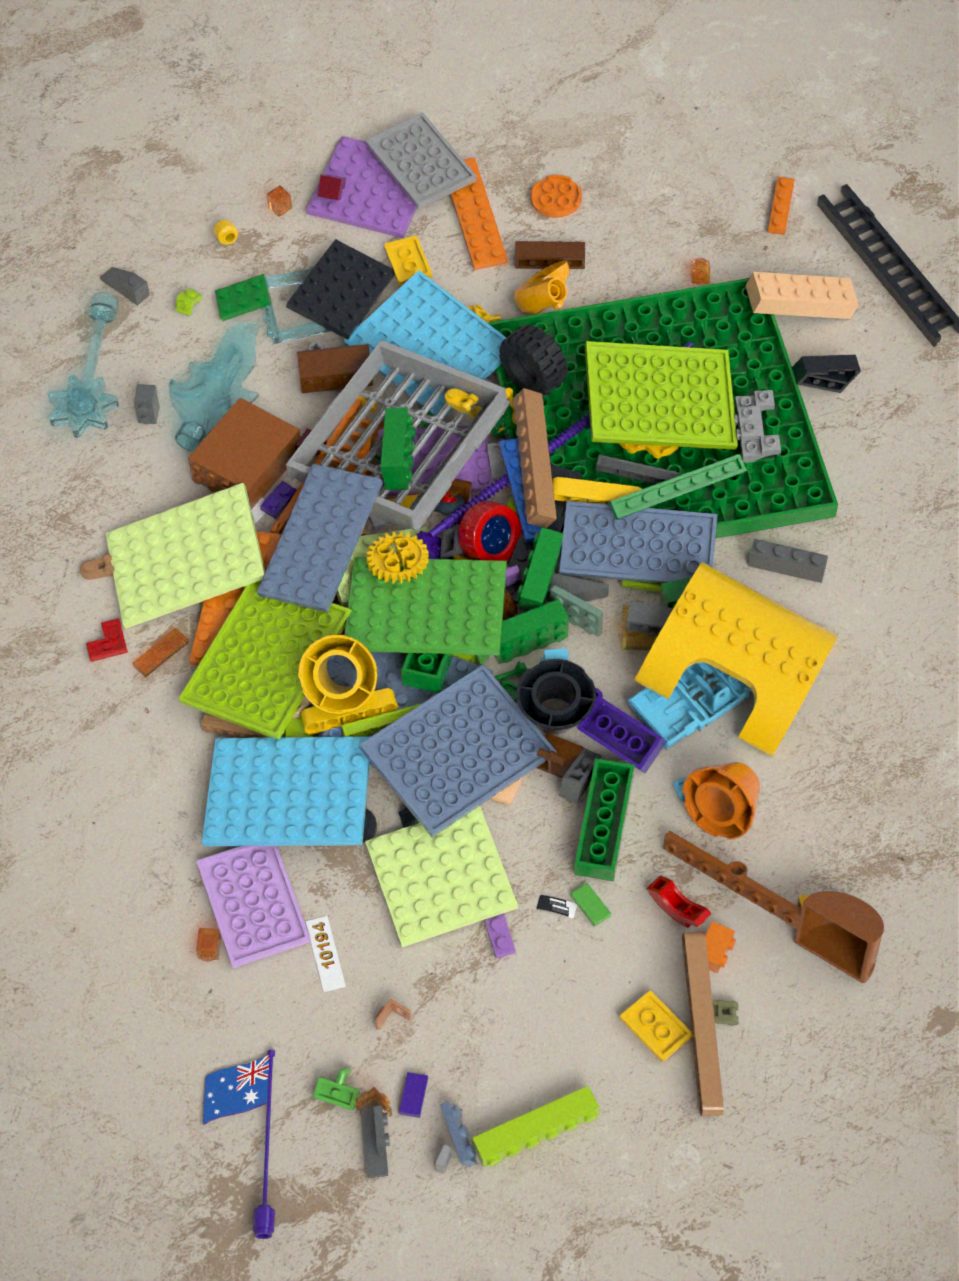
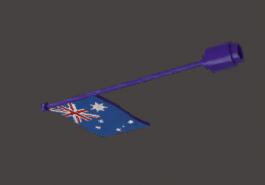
(236, 1092)

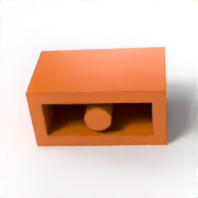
(718, 942)

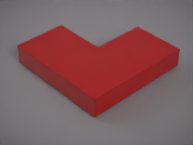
(111, 645)

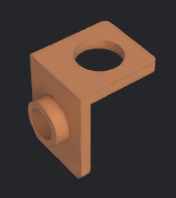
(384, 1012)

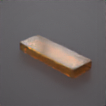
(160, 652)

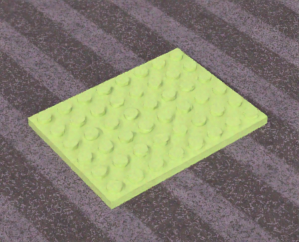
(185, 555)

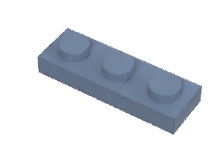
(459, 1134)

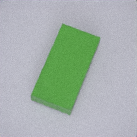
(590, 904)

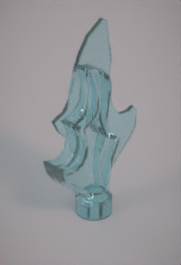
(214, 385)

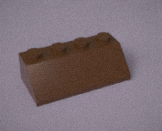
(330, 367)

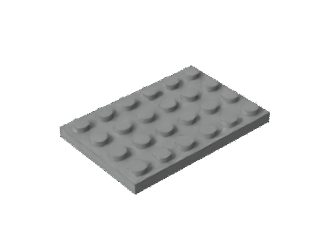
(420, 160)

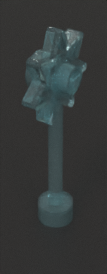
(85, 401)

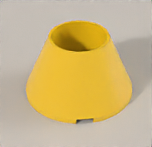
(319, 686)

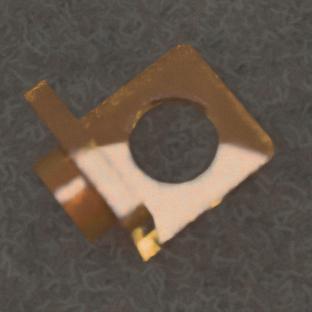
(374, 1094)

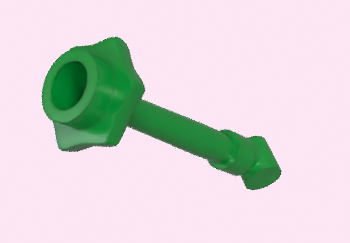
(519, 669)

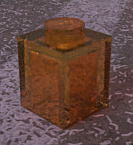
(279, 201)
(208, 944)

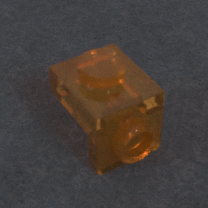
(700, 271)

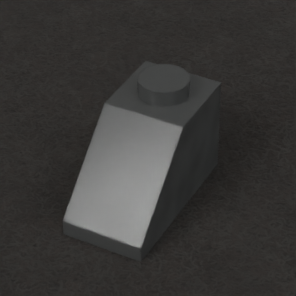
(450, 542)

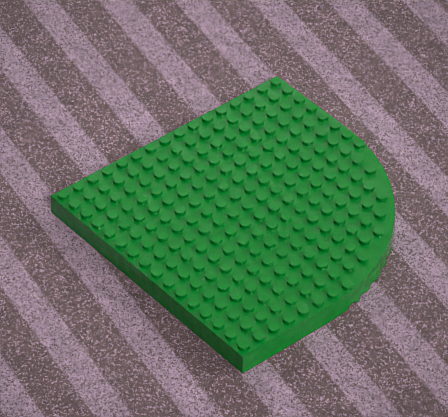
(775, 488)

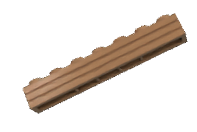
(223, 727)

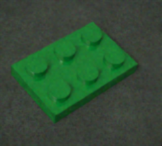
(243, 297)

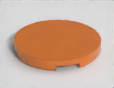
(556, 196)

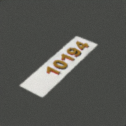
(325, 954)

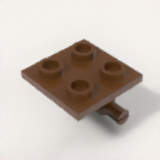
(560, 761)

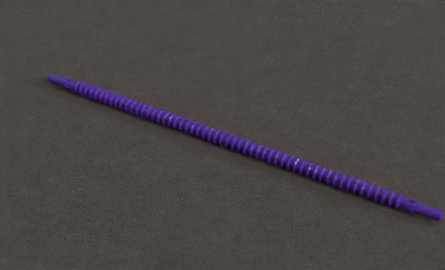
(572, 431)

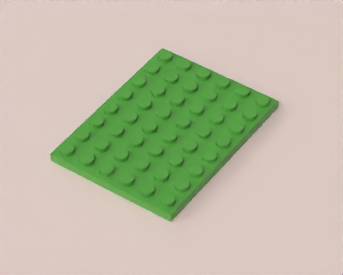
(443, 611)

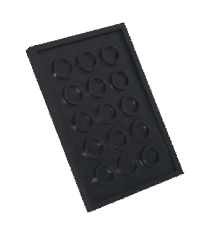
(341, 289)

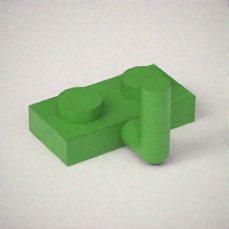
(336, 1091)

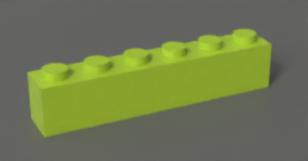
(536, 1126)

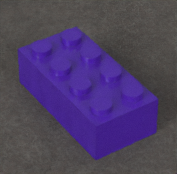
(622, 734)

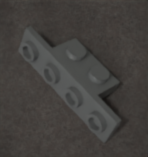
(375, 1139)

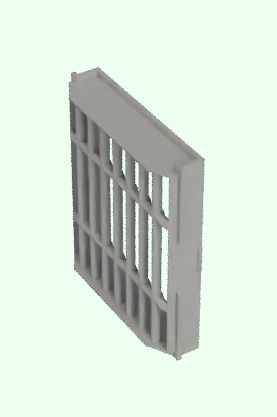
(428, 373)

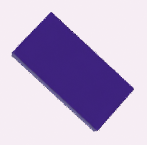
(413, 1095)

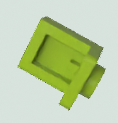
(186, 301)

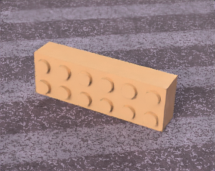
(801, 295)

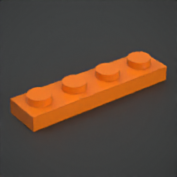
(781, 205)

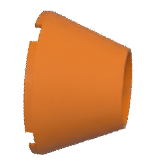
(722, 798)

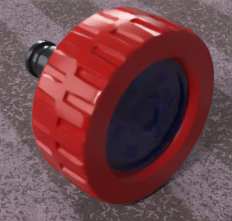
(489, 531)

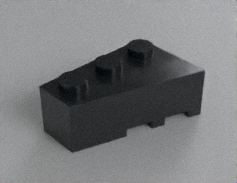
(826, 371)

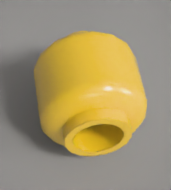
(225, 232)

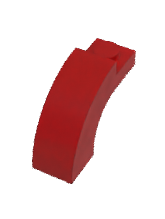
(676, 904)

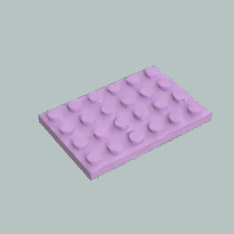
(253, 903)

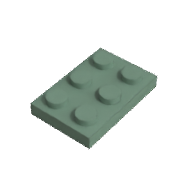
(579, 611)

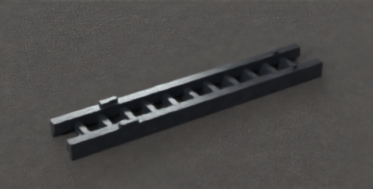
(880, 270)

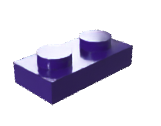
(278, 499)

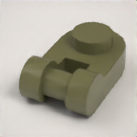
(730, 1019)

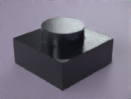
(407, 818)

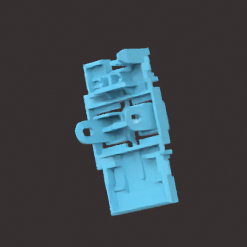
(683, 715)

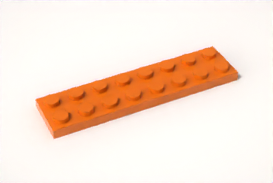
(478, 223)

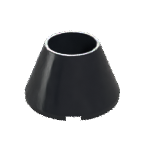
(556, 680)

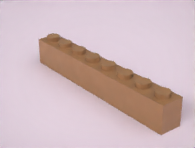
(534, 458)

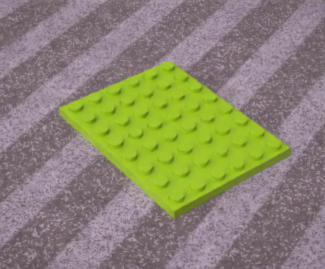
(660, 395)
(255, 662)

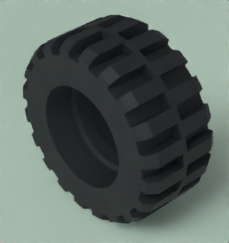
(533, 360)

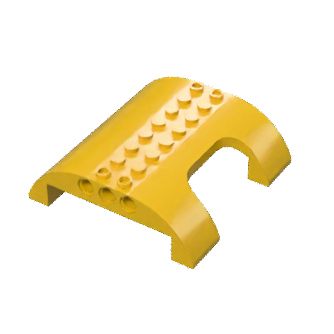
(746, 638)

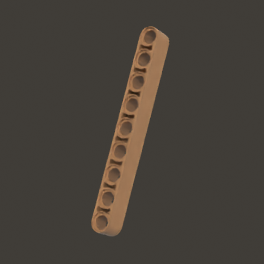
(702, 1024)

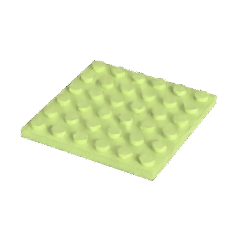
(441, 879)

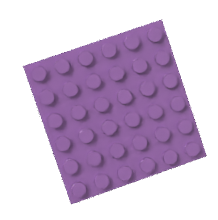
(370, 193)

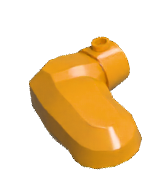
(543, 289)

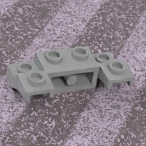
(750, 427)

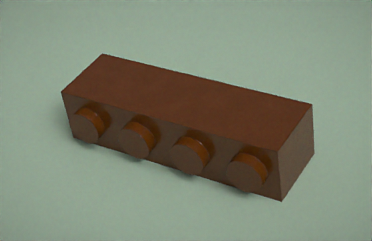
(545, 253)

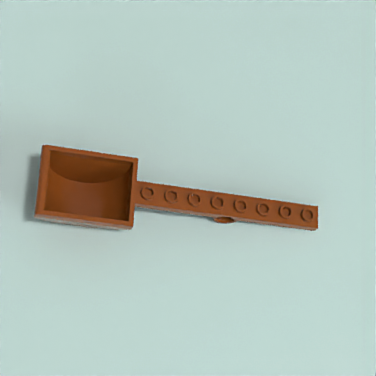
(828, 925)

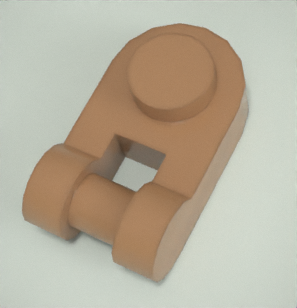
(90, 568)

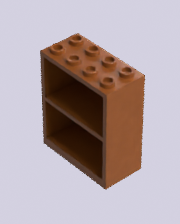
(246, 449)

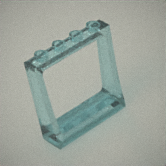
(269, 317)

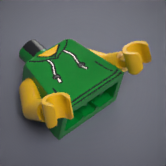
(507, 421)

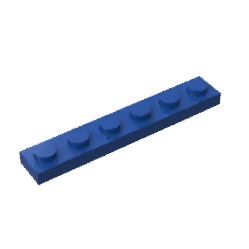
(511, 460)

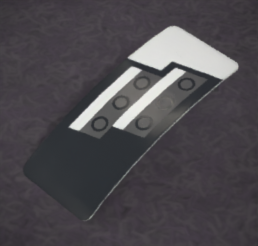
(556, 905)

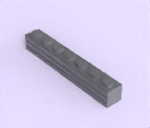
(634, 470)

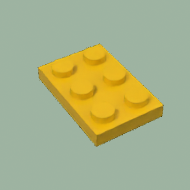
(407, 258)
(656, 1026)

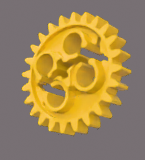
(408, 551)

